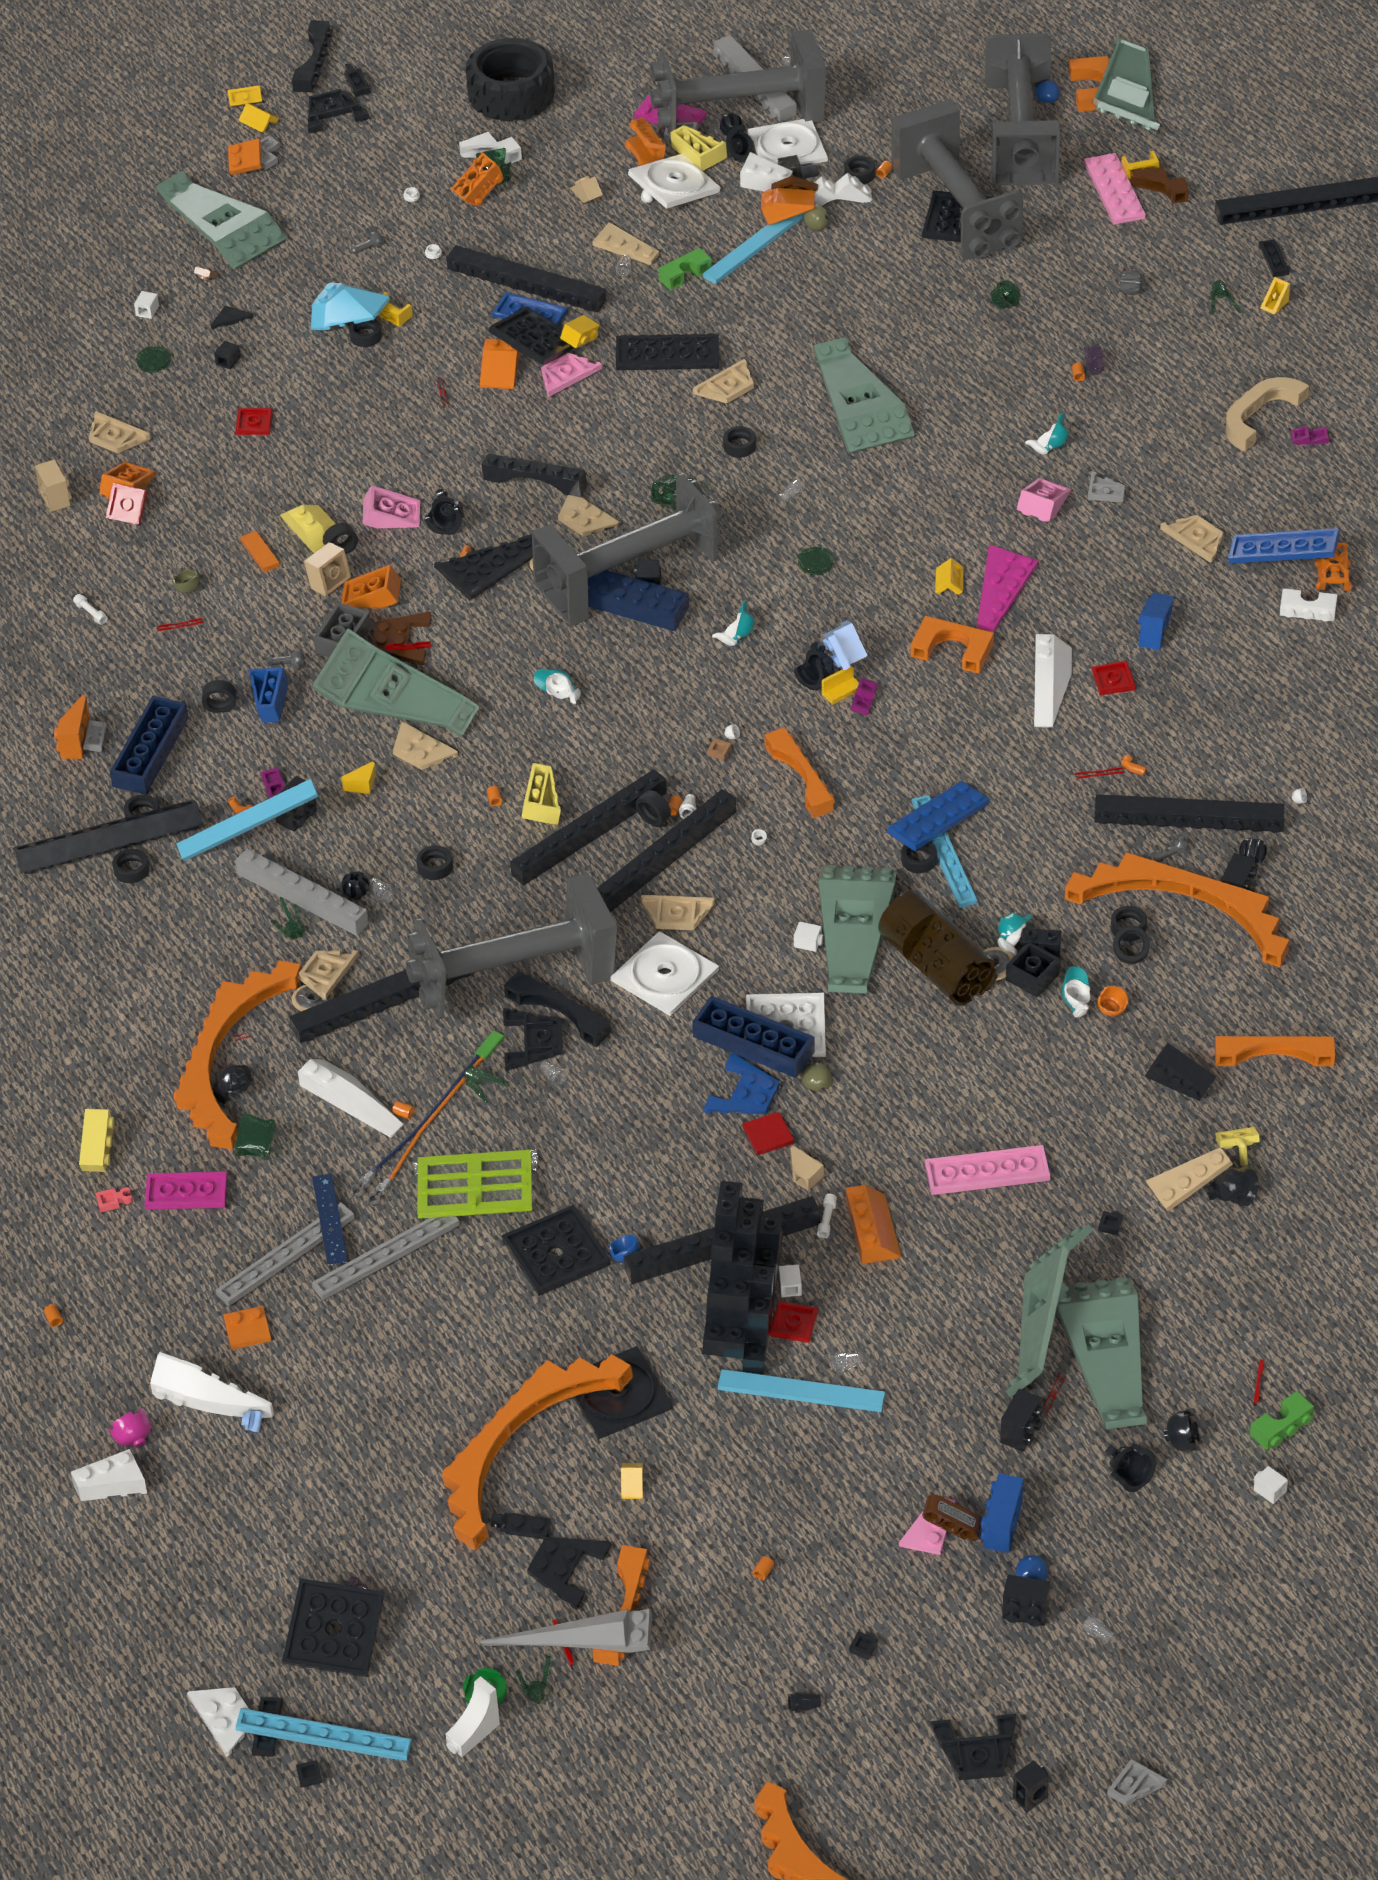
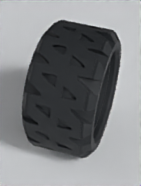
(510, 59)

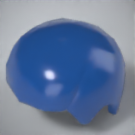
(1047, 91)
(623, 1246)
(1032, 1567)

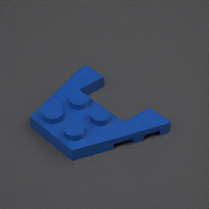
(752, 1093)

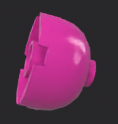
(131, 1429)

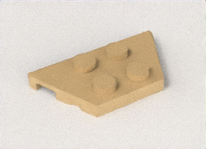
(727, 384)
(115, 434)
(584, 516)
(1196, 535)
(420, 748)
(676, 911)
(326, 970)

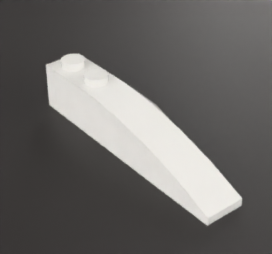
(1052, 676)
(348, 1095)
(189, 1386)

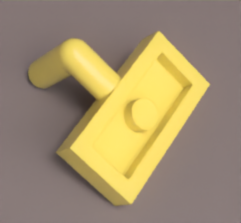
(1239, 1137)

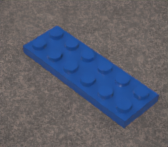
(1284, 545)
(938, 815)

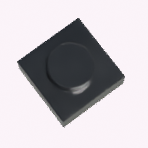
(1110, 1223)
(863, 1645)
(309, 1773)

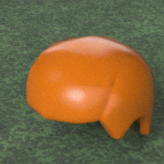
(1112, 997)

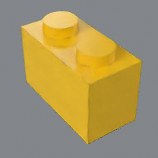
(580, 331)

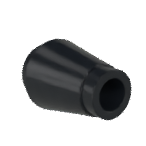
(803, 1701)

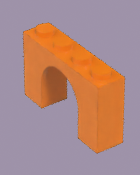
(1087, 69)
(934, 631)

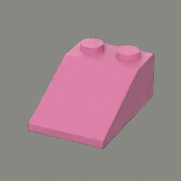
(1042, 499)
(390, 509)

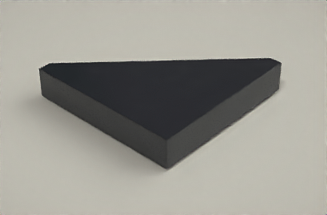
(230, 316)

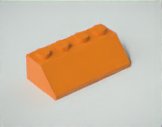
(871, 1224)

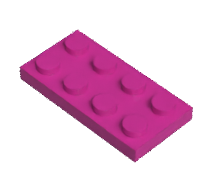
(683, 113)
(185, 1190)

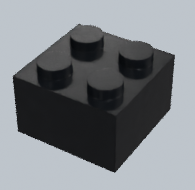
(297, 816)
(1033, 969)
(1021, 1420)
(1026, 1600)

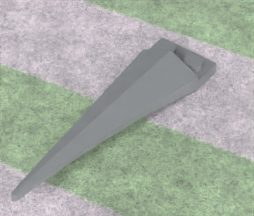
(612, 1631)

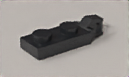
(356, 81)
(521, 1525)

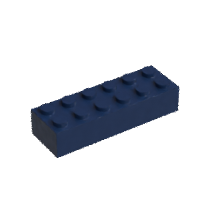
(637, 599)
(149, 745)
(753, 1036)

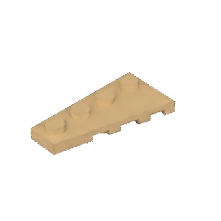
(622, 243)
(1184, 1180)

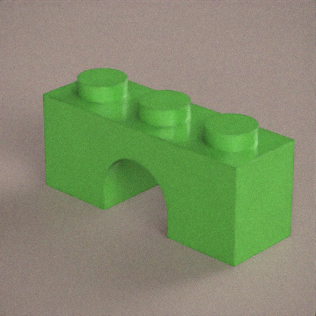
(673, 273)
(1271, 1432)

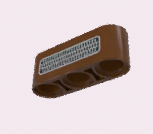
(952, 1517)

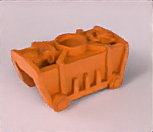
(647, 145)
(478, 182)
(1324, 565)

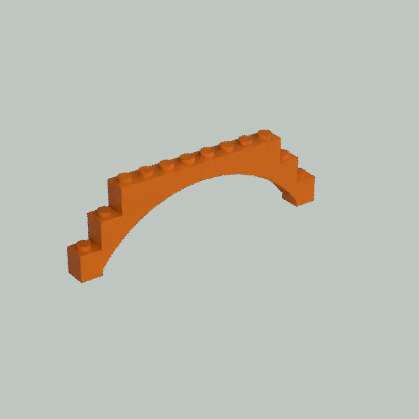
(1141, 873)
(230, 1005)
(545, 1388)
(791, 1855)

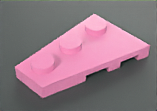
(924, 1536)

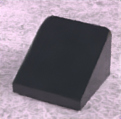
(809, 170)

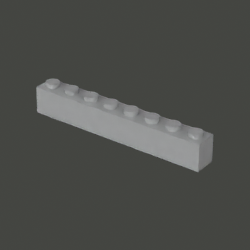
(737, 61)
(302, 892)

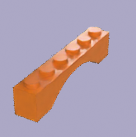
(783, 748)
(1235, 1049)
(631, 1569)

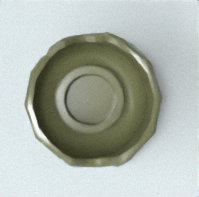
(815, 218)
(186, 581)
(817, 1077)

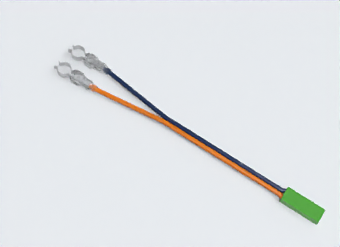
(482, 1053)

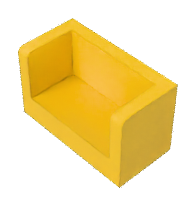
(1146, 164)
(395, 314)

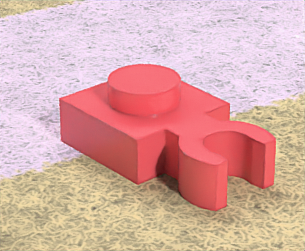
(110, 1199)

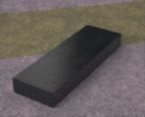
(1274, 258)
(263, 1744)

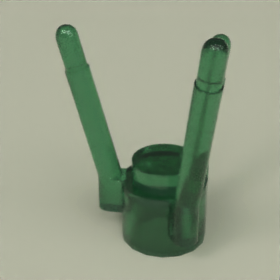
(1220, 291)
(292, 928)
(476, 1076)
(536, 1689)

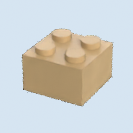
(53, 485)
(327, 569)

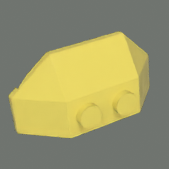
(309, 524)

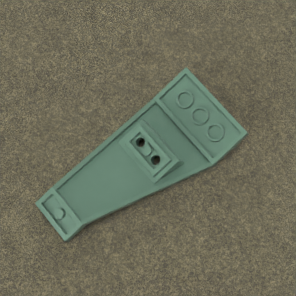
(1128, 86)
(237, 237)
(866, 420)
(361, 672)
(851, 912)
(1041, 1295)
(1105, 1338)

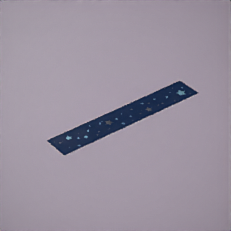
(329, 1219)

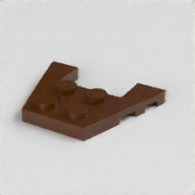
(398, 631)

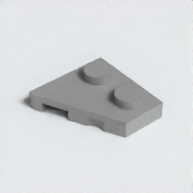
(1105, 489)
(1135, 1783)

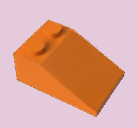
(786, 203)
(498, 365)
(127, 475)
(373, 589)
(72, 730)

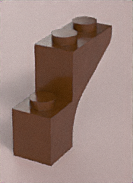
(1157, 180)

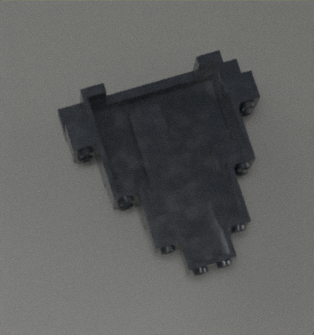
(742, 1278)

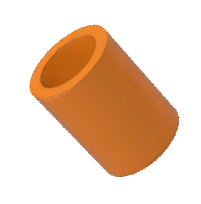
(884, 169)
(1078, 371)
(494, 796)
(674, 804)
(403, 1109)
(53, 1315)
(763, 1568)

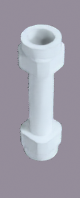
(99, 616)
(824, 1227)

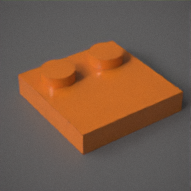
(245, 157)
(247, 1327)

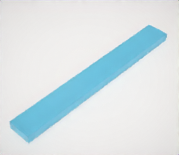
(749, 249)
(247, 820)
(950, 864)
(801, 1390)
(323, 1734)

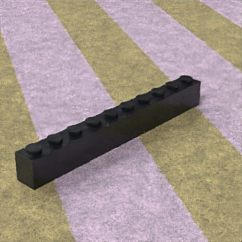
(1297, 201)
(526, 278)
(1189, 813)
(584, 829)
(107, 836)
(667, 849)
(356, 1005)
(698, 1246)

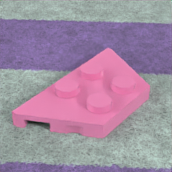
(566, 371)

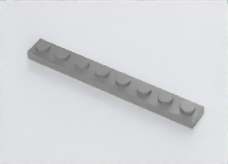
(383, 1255)
(277, 1259)

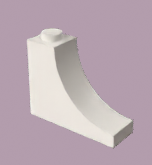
(477, 1720)

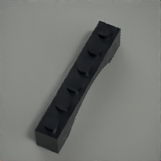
(306, 76)
(566, 479)
(527, 991)

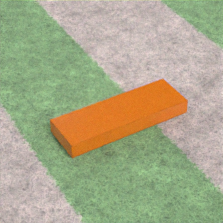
(259, 551)

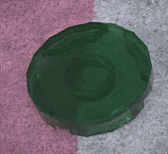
(153, 359)
(815, 560)

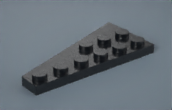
(485, 566)

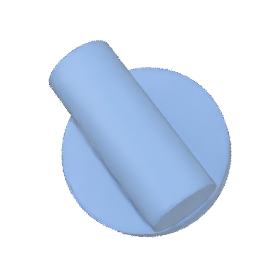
(252, 1420)

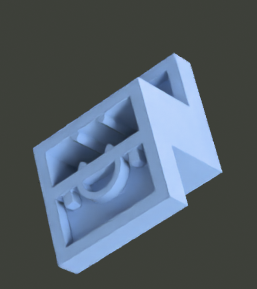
(844, 645)

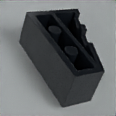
(1180, 1073)

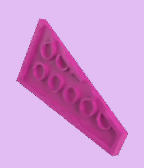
(1003, 581)

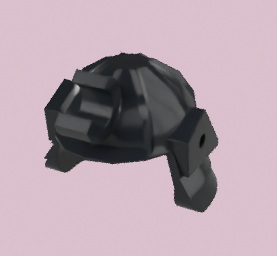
(739, 143)
(445, 515)
(815, 669)
(231, 1079)
(1235, 1185)
(1131, 1466)

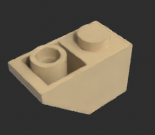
(587, 189)
(805, 1169)

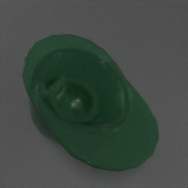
(1005, 295)

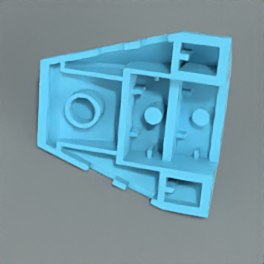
(344, 304)

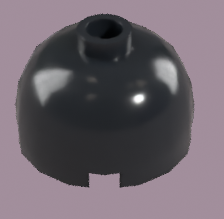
(1181, 1429)

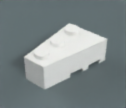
(761, 173)
(109, 1477)

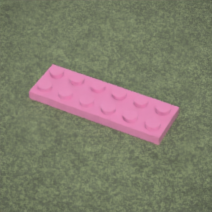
(1114, 188)
(987, 1170)

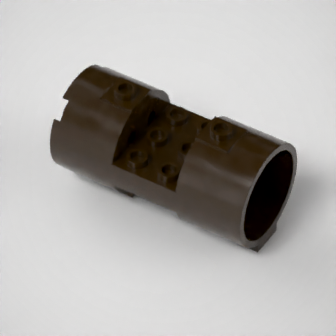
(937, 947)

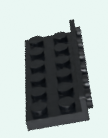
(667, 352)

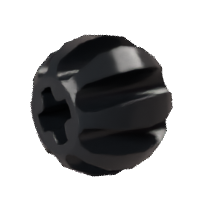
(729, 121)
(1254, 849)
(355, 884)

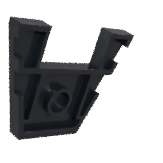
(332, 104)
(541, 1038)
(557, 1561)
(977, 1755)

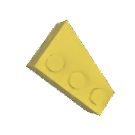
(697, 148)
(541, 797)
(96, 1140)

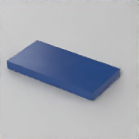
(512, 303)

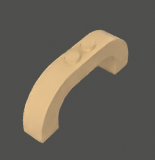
(1267, 390)

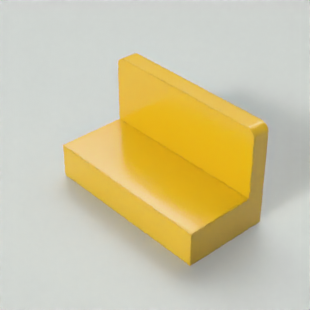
(244, 95)
(257, 117)
(949, 576)
(839, 685)

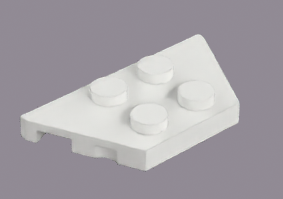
(220, 1713)

